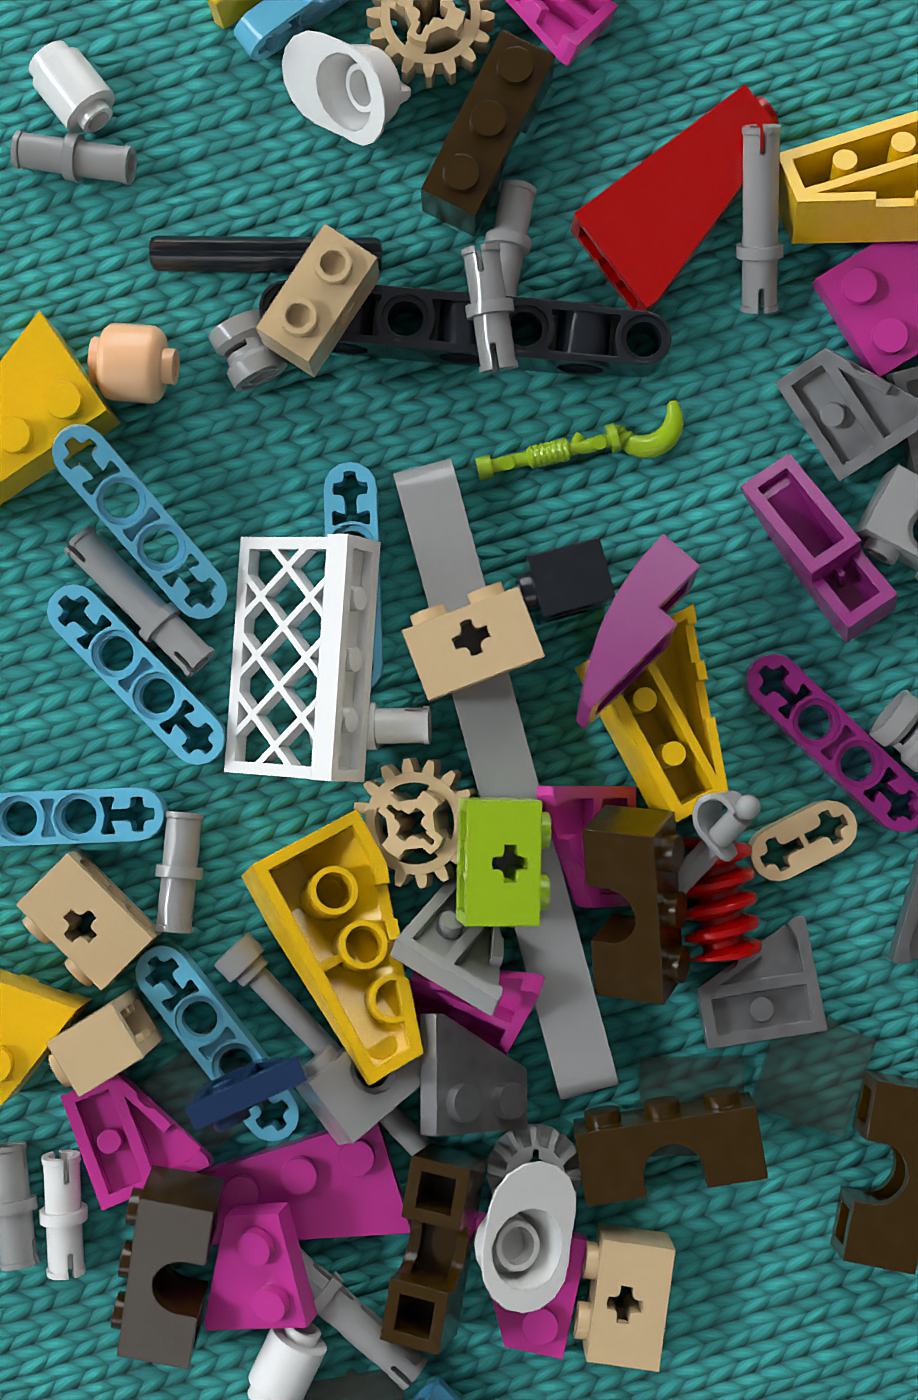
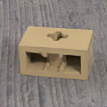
(319, 300)
(508, 646)
(118, 932)
(104, 1043)
(630, 1332)

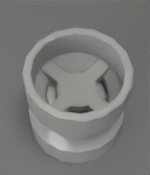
(247, 356)
(899, 727)

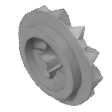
(517, 1149)

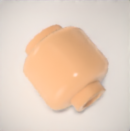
(132, 363)

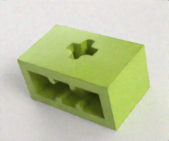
(482, 890)

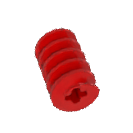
(720, 909)

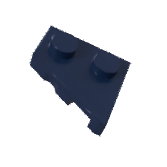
(229, 1097)

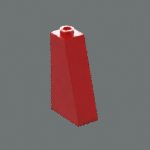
(668, 205)

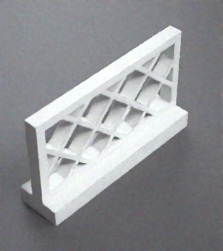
(338, 658)

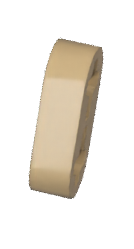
(807, 852)

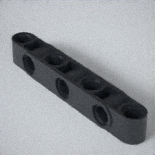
(572, 340)

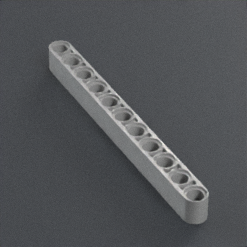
(506, 770)

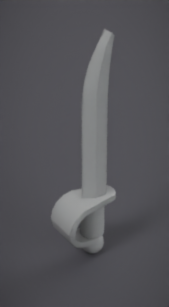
(716, 832)

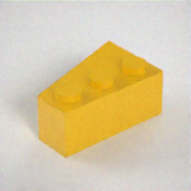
(853, 185)
(39, 396)
(667, 726)
(28, 1020)

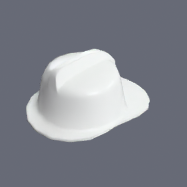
(343, 85)
(527, 1237)

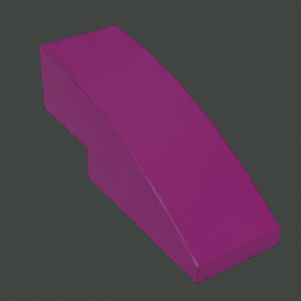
(819, 548)
(636, 626)

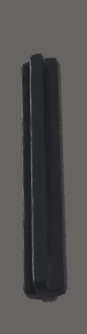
(238, 252)

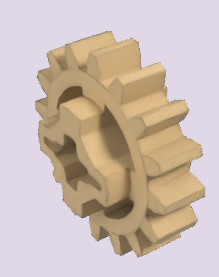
(443, 43)
(397, 806)

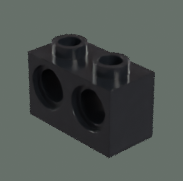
(566, 581)

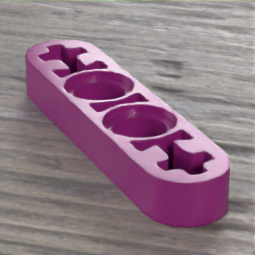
(829, 749)

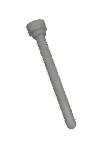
(248, 965)

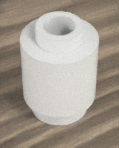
(71, 87)
(286, 1364)

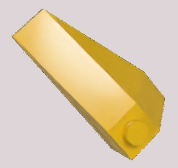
(338, 928)

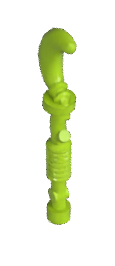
(616, 437)

